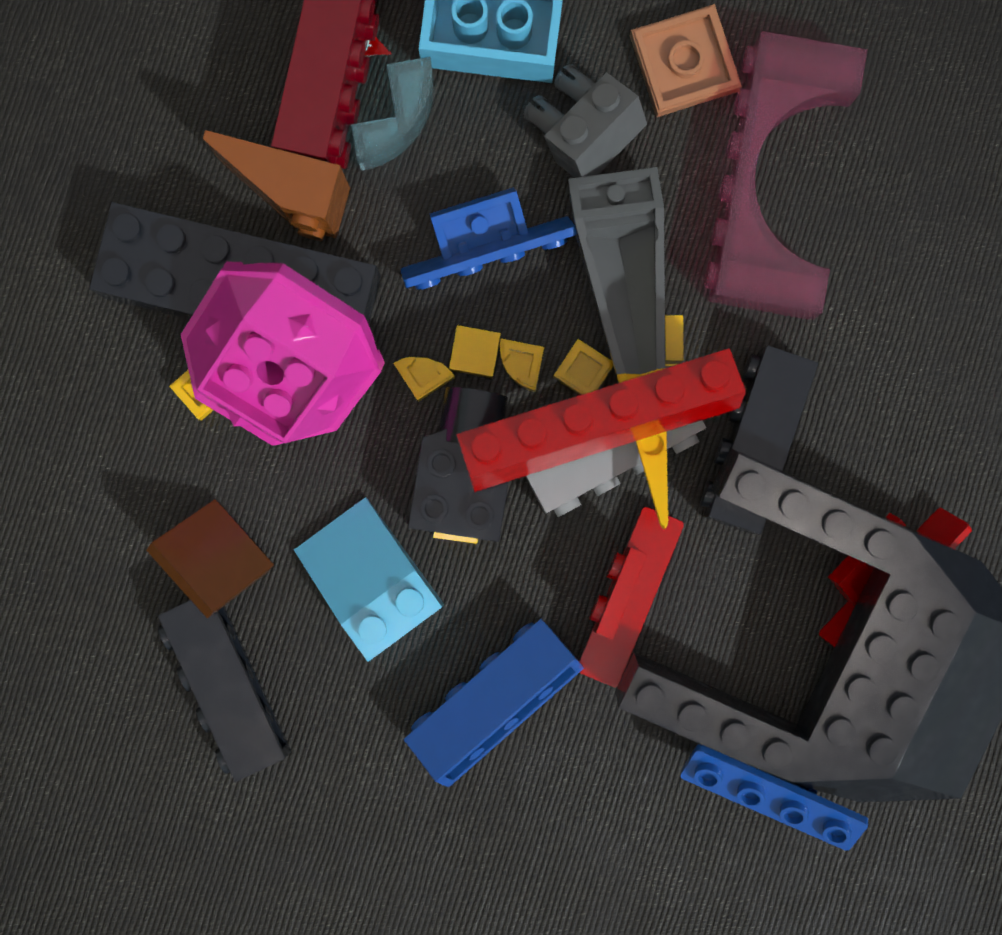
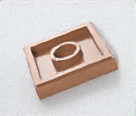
(685, 60)

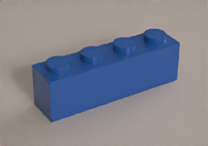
(492, 703)

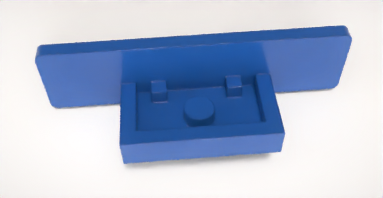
(483, 233)
(774, 797)

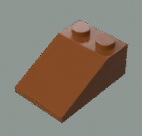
(298, 187)

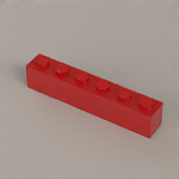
(602, 419)

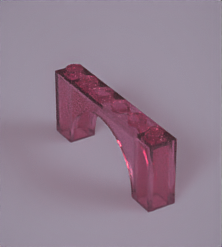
(782, 80)

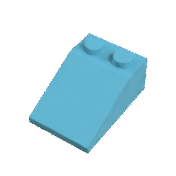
(368, 579)

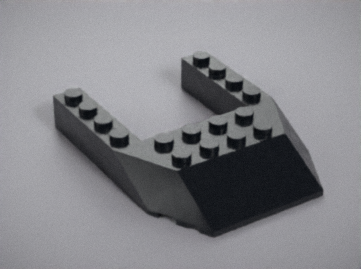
(906, 686)

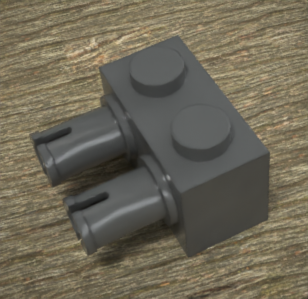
(595, 128)

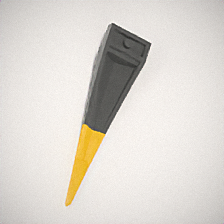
(623, 255)

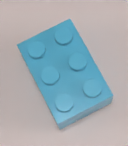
(492, 37)

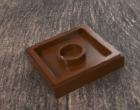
(210, 558)

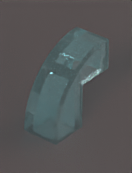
(412, 99)

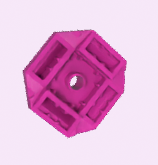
(278, 353)

